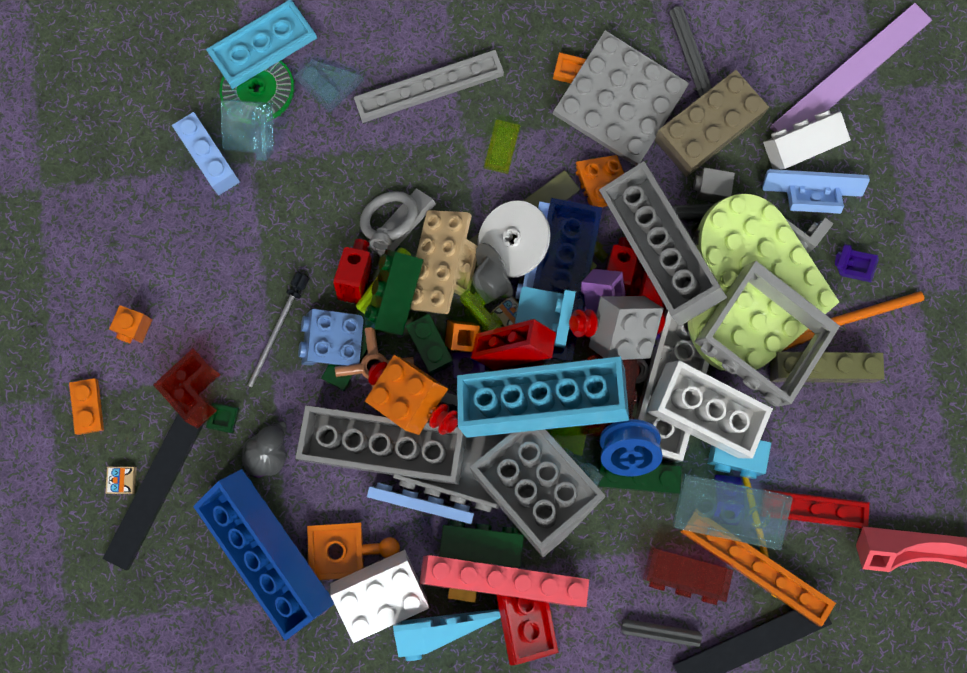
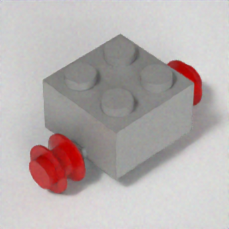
(621, 327)

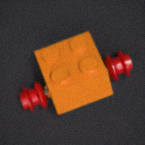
(409, 397)

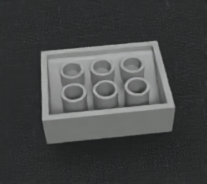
(537, 487)

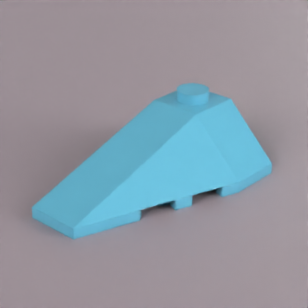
(430, 633)

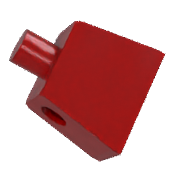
(622, 259)
(353, 272)

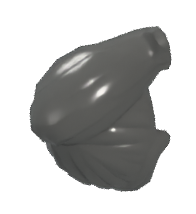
(265, 451)

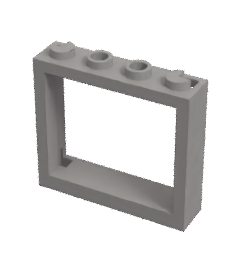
(793, 304)

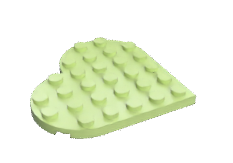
(746, 231)

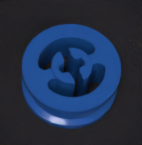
(631, 447)

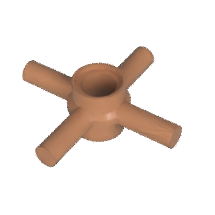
(373, 354)

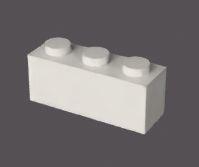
(806, 139)

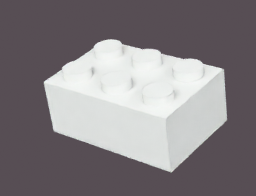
(378, 596)

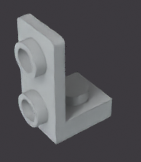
(813, 235)

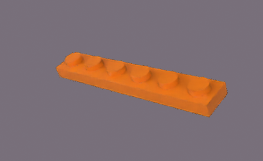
(768, 575)

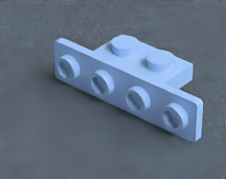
(815, 190)

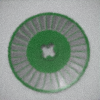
(275, 88)

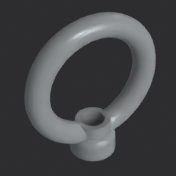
(383, 237)

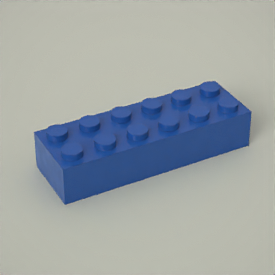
(263, 554)

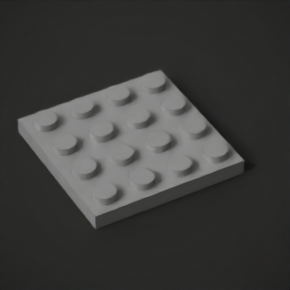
(620, 98)

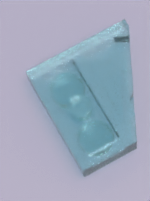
(327, 83)

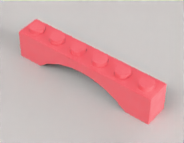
(889, 548)
(504, 581)

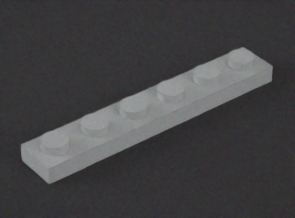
(428, 86)

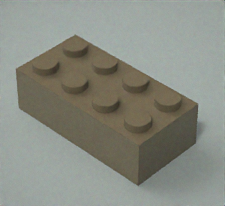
(711, 123)

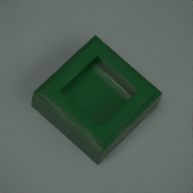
(224, 418)

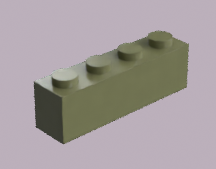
(832, 367)

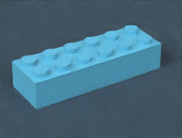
(542, 397)

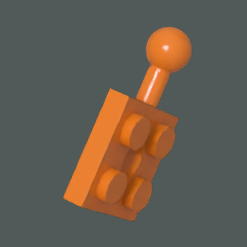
(351, 540)

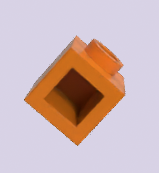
(130, 325)
(461, 335)

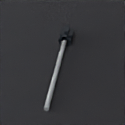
(298, 282)

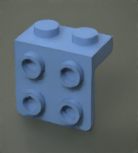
(331, 338)

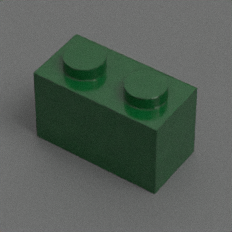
(429, 344)

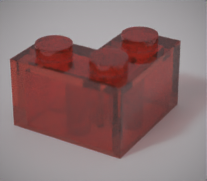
(184, 385)

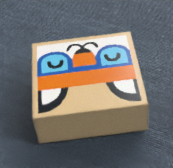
(507, 311)
(121, 480)

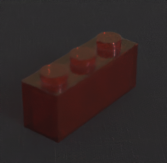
(687, 576)

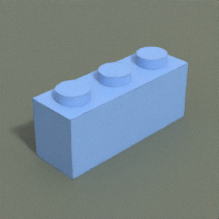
(205, 153)

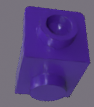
(856, 264)

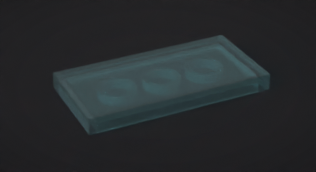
(732, 511)

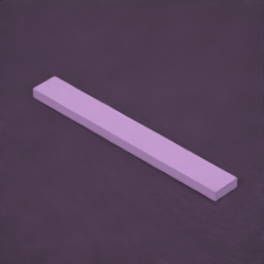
(856, 68)

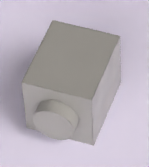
(713, 185)

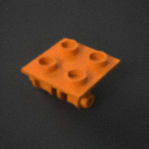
(597, 174)

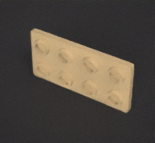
(446, 263)

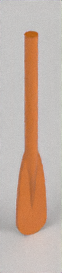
(864, 313)

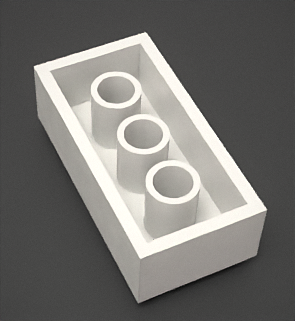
(709, 409)

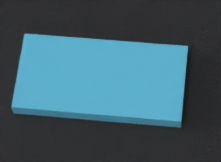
(261, 43)

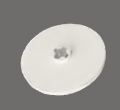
(532, 232)

